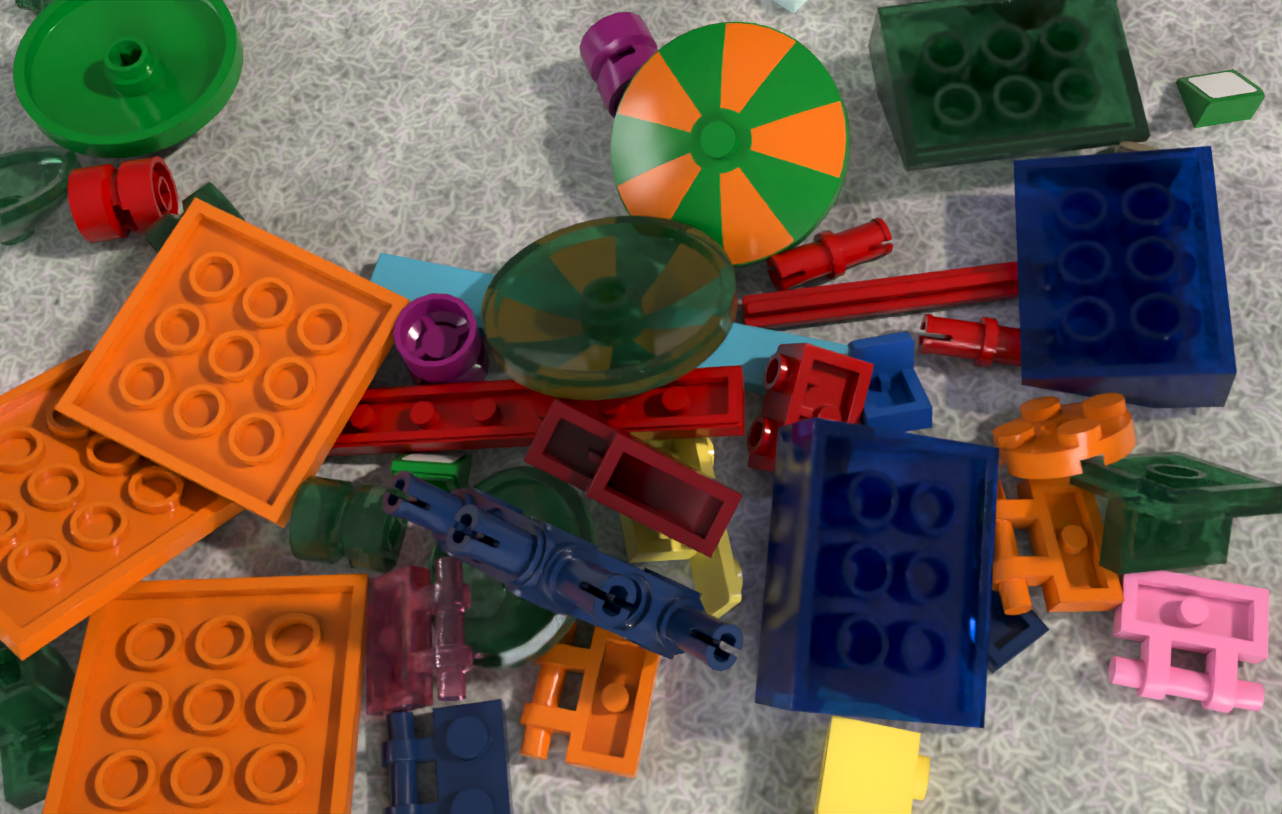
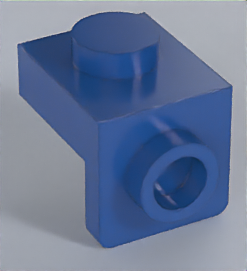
(894, 392)

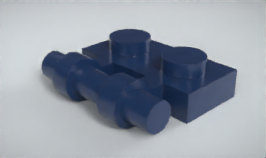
(468, 755)

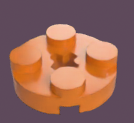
(1055, 437)

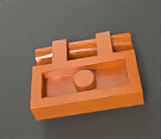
(1065, 546)
(611, 707)

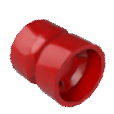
(114, 201)

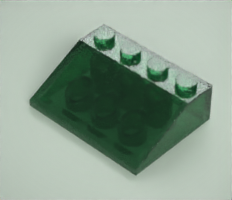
(1004, 79)

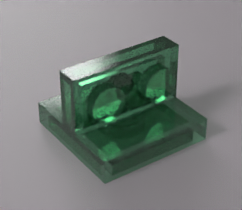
(1171, 509)

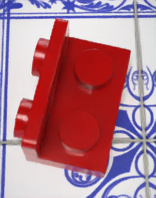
(801, 385)

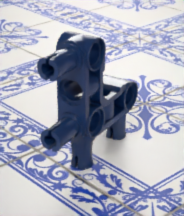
(565, 571)

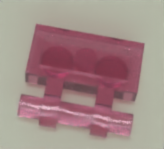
(400, 637)

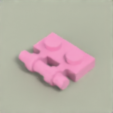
(1194, 616)

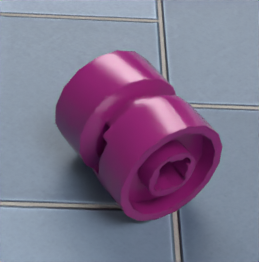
(615, 52)
(440, 341)

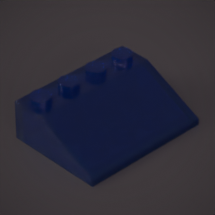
(1124, 277)
(878, 575)

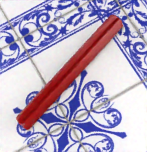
(881, 296)

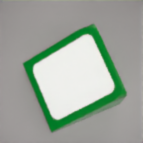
(1219, 97)
(438, 468)

